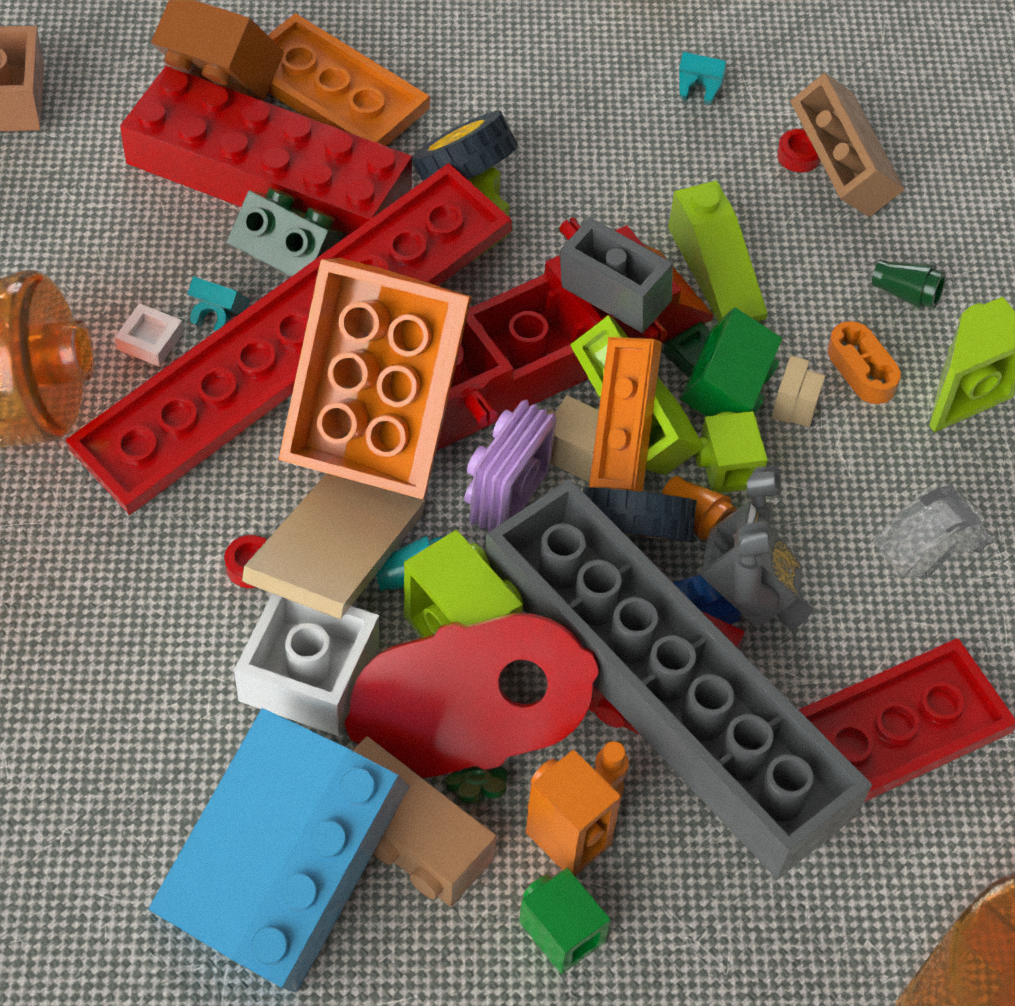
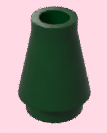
(911, 282)

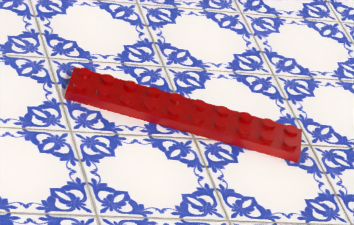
(255, 357)

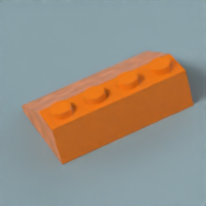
(374, 376)

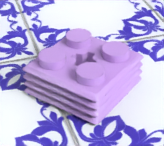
(511, 466)

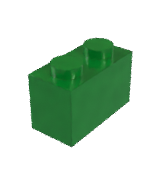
(733, 366)

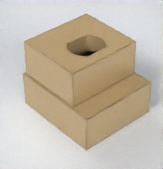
(798, 393)

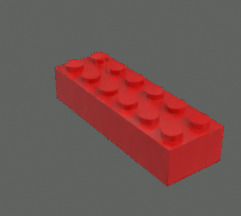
(241, 144)

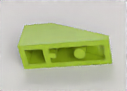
(715, 250)
(671, 433)

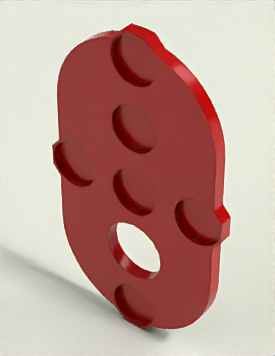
(442, 700)

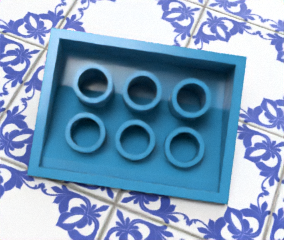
(279, 849)

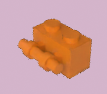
(577, 806)

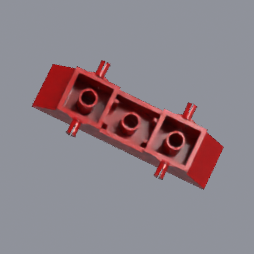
(521, 342)

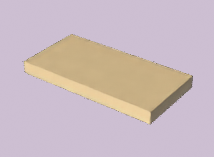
(333, 544)

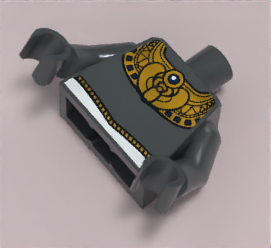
(751, 561)

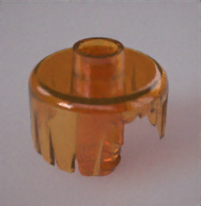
(41, 360)

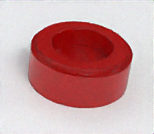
(797, 152)
(238, 555)

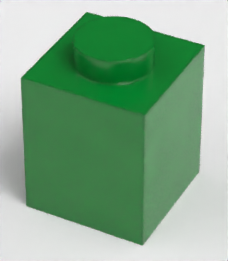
(563, 919)

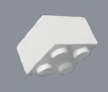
(306, 662)

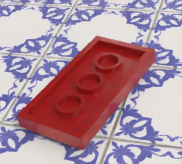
(913, 717)

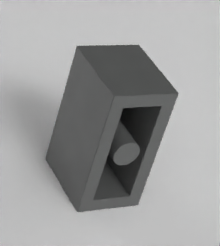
(616, 274)

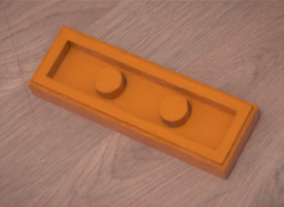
(625, 413)

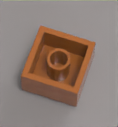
(218, 46)

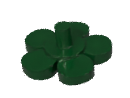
(476, 783)

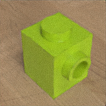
(730, 450)

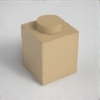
(574, 437)

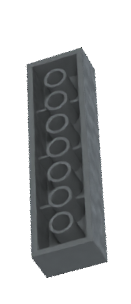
(680, 679)

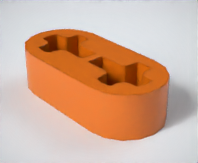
(868, 360)

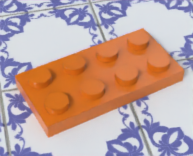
(340, 85)

